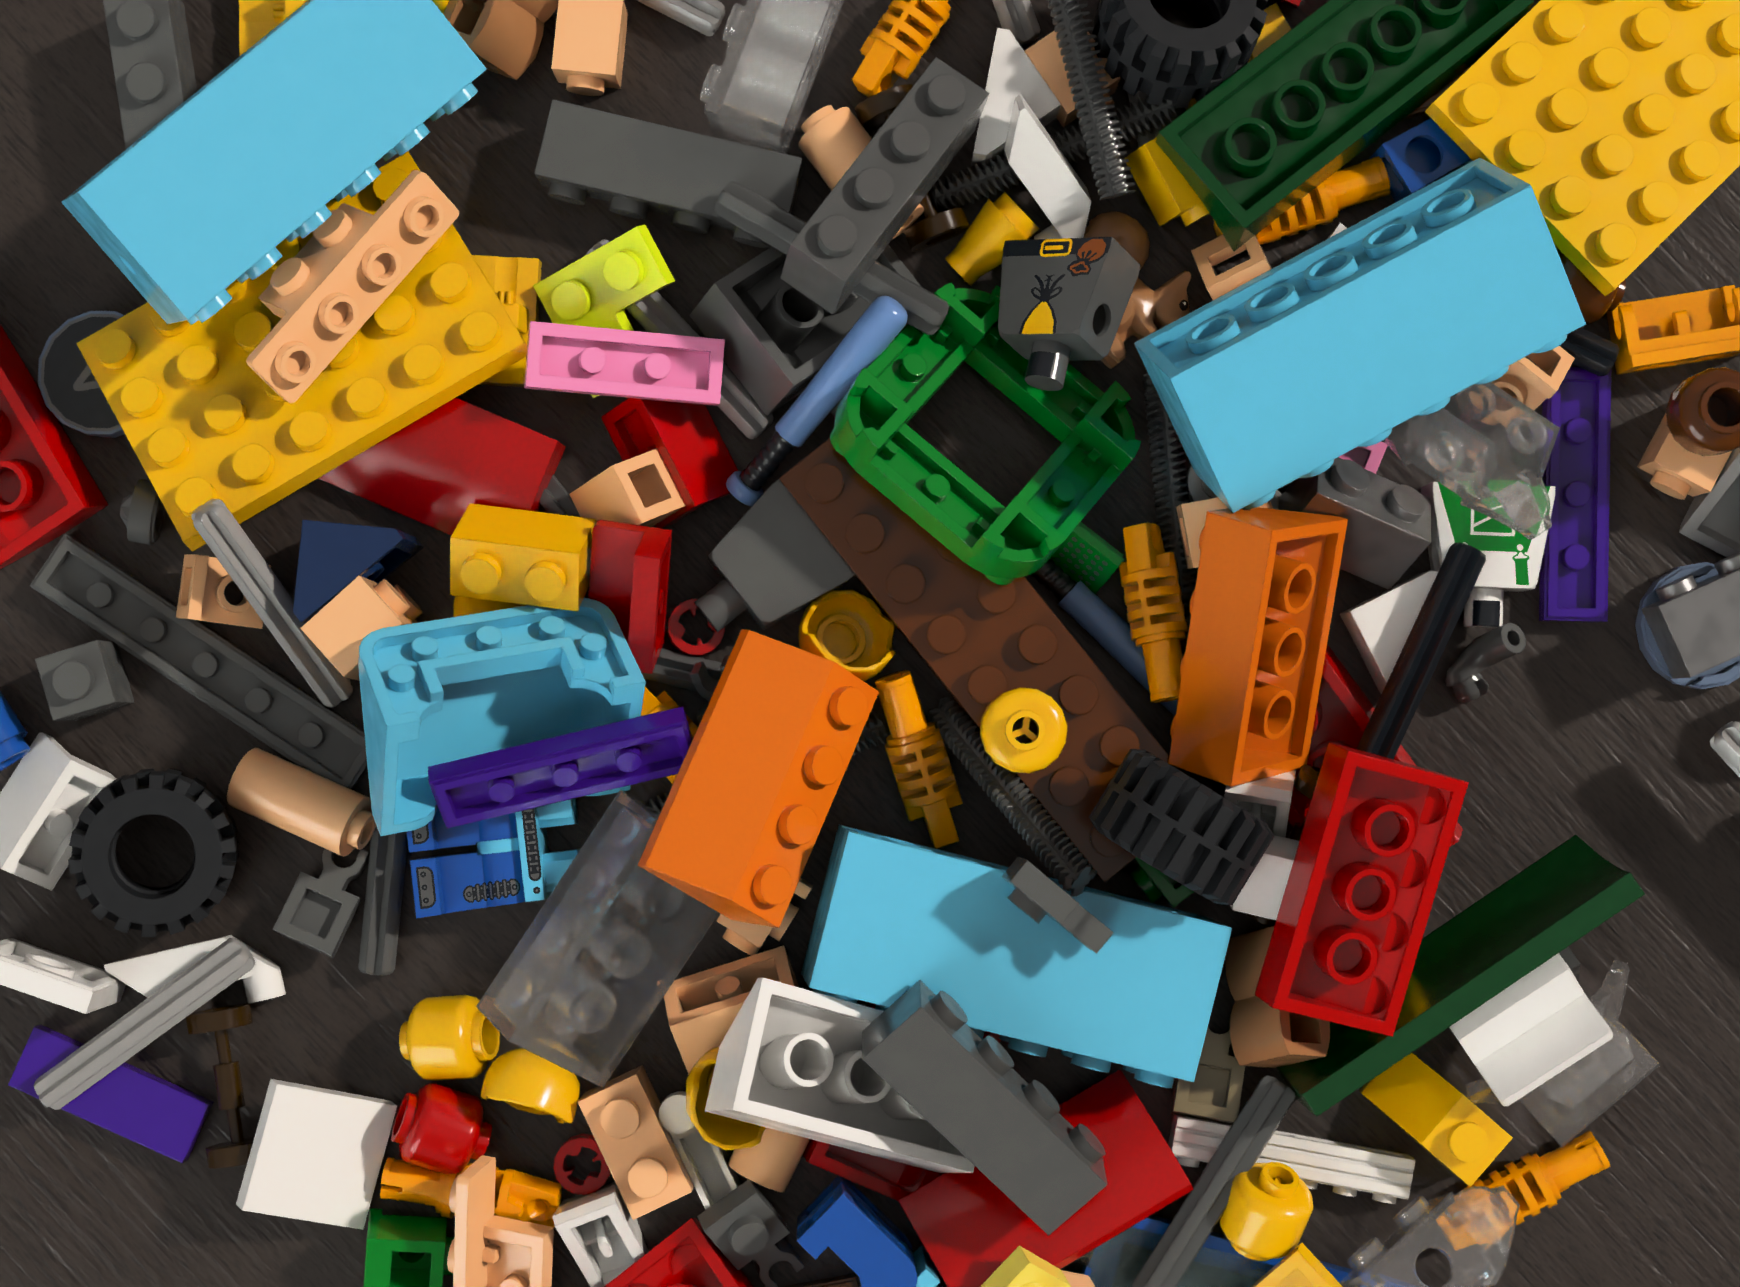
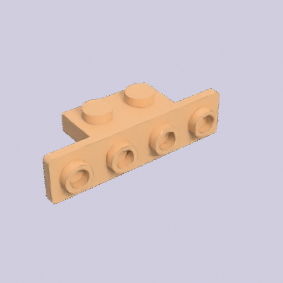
(343, 280)
(491, 1247)

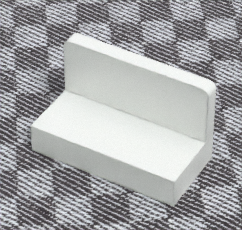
(43, 808)
(1532, 1031)

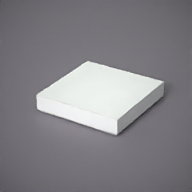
(57, 977)
(316, 1154)

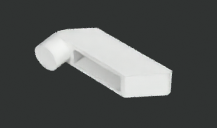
(1046, 174)
(154, 970)
(702, 1160)

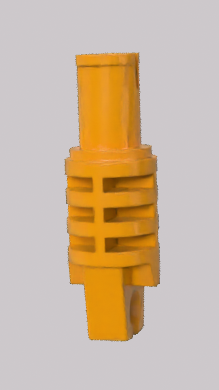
(899, 43)
(1321, 205)
(1154, 608)
(919, 759)
(1541, 1179)
(516, 1192)

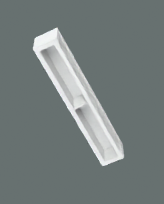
(1312, 1158)

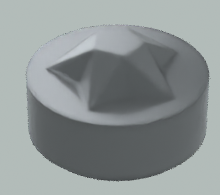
(143, 513)

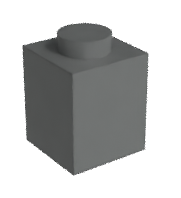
(84, 680)

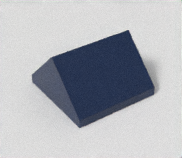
(337, 553)

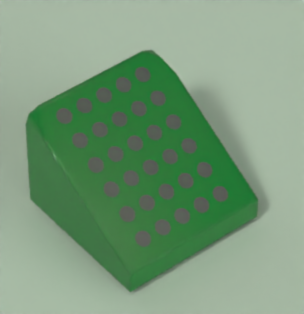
(1087, 558)

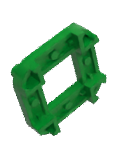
(937, 494)

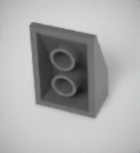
(772, 330)

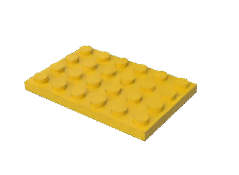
(1610, 117)
(224, 434)

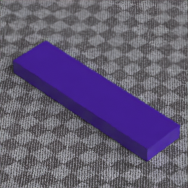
(1577, 544)
(561, 767)

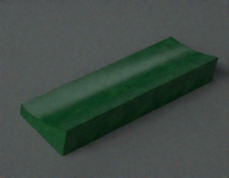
(1323, 100)
(1473, 962)

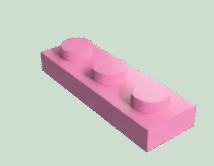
(624, 363)

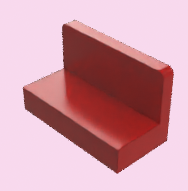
(685, 442)
(632, 579)

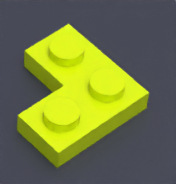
(606, 283)

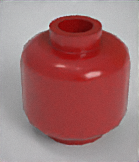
(441, 1129)

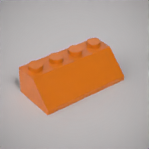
(1256, 643)
(759, 779)

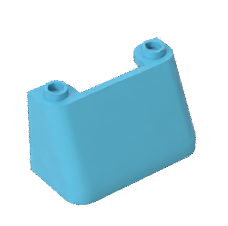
(484, 687)

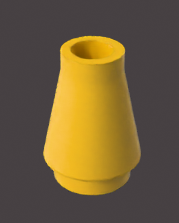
(984, 240)

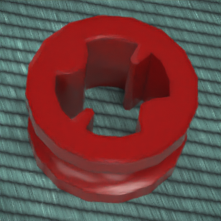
(677, 630)
(564, 1174)

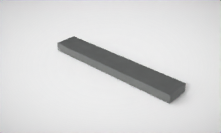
(202, 662)

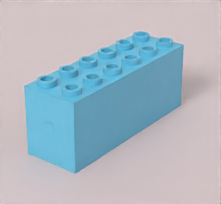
(272, 146)
(1362, 333)
(946, 919)

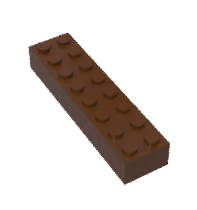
(981, 642)

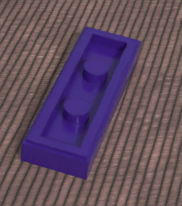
(123, 1101)

